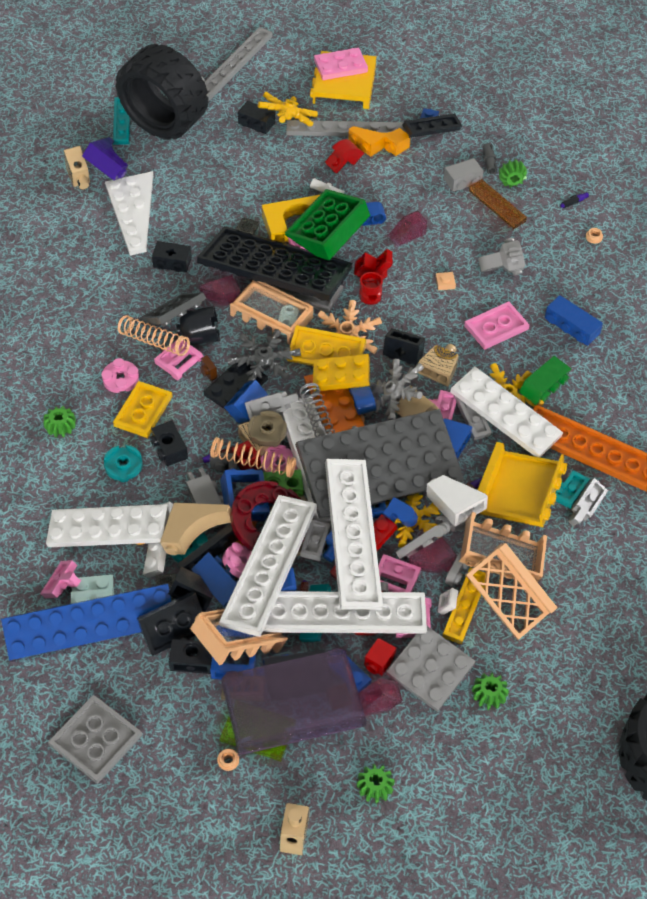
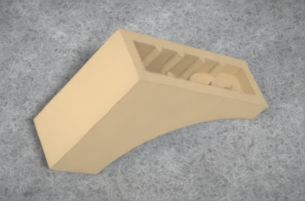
(188, 522)

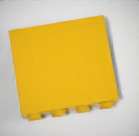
(351, 87)
(521, 486)

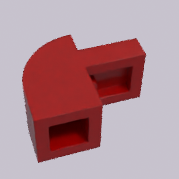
(344, 152)
(379, 265)

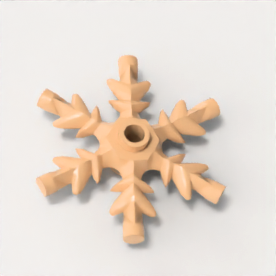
(348, 327)

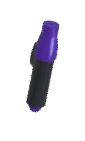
(574, 199)

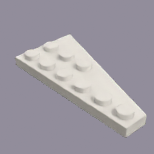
(132, 208)

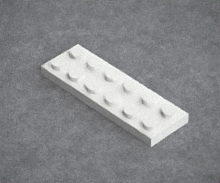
(506, 412)
(107, 525)

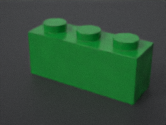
(545, 380)

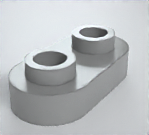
(455, 575)

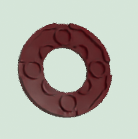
(245, 502)

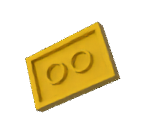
(342, 372)
(142, 409)

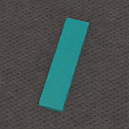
(121, 124)

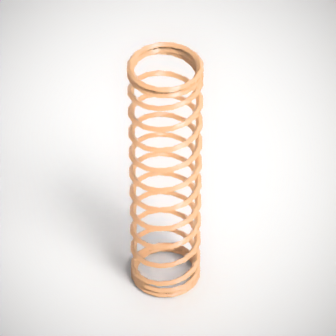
(153, 336)
(290, 465)

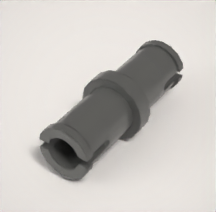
(490, 158)

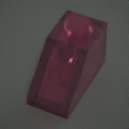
(409, 228)
(221, 291)
(435, 557)
(380, 696)

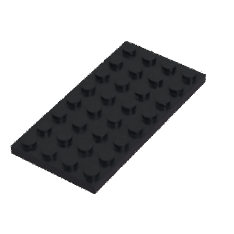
(274, 263)

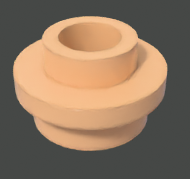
(594, 235)
(228, 753)

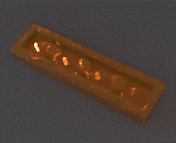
(497, 204)

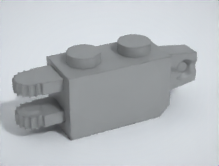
(203, 490)

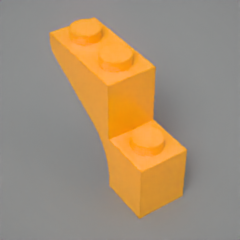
(373, 142)

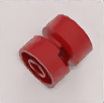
(370, 288)

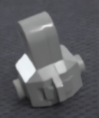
(509, 258)

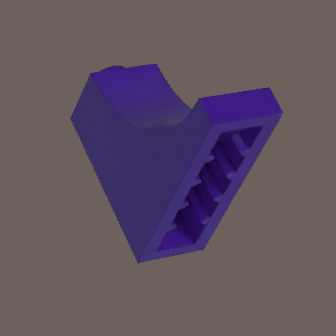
(105, 159)

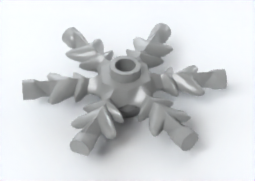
(395, 390)

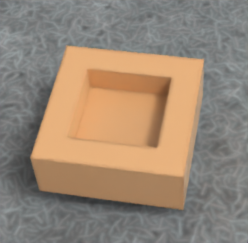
(445, 281)

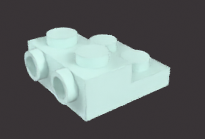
(93, 588)

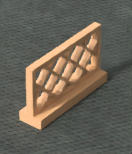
(526, 582)

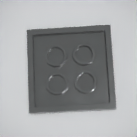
(173, 308)

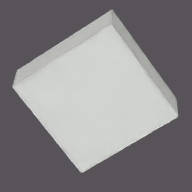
(447, 601)

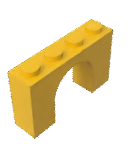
(277, 213)

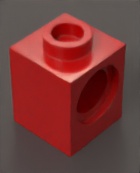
(245, 456)
(379, 657)

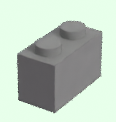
(463, 174)

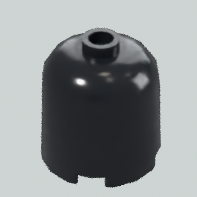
(199, 326)

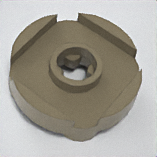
(267, 438)

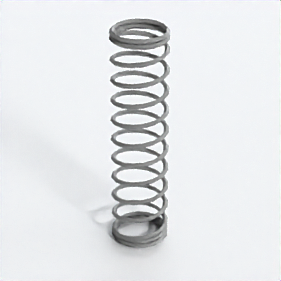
(317, 407)

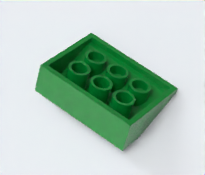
(328, 223)

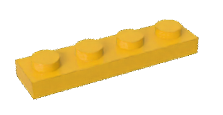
(465, 609)

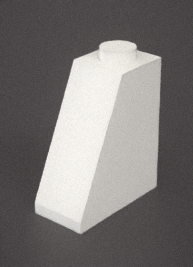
(455, 499)

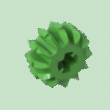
(512, 173)
(59, 421)
(484, 690)
(367, 786)

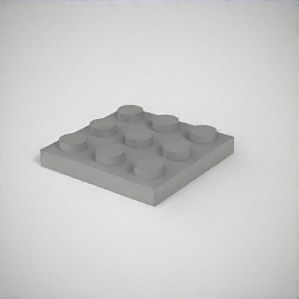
(431, 668)
(95, 739)

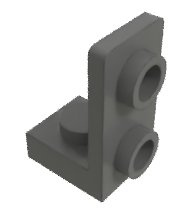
(221, 465)

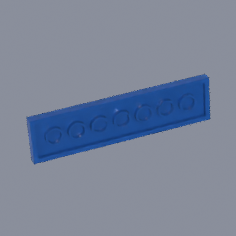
(80, 622)

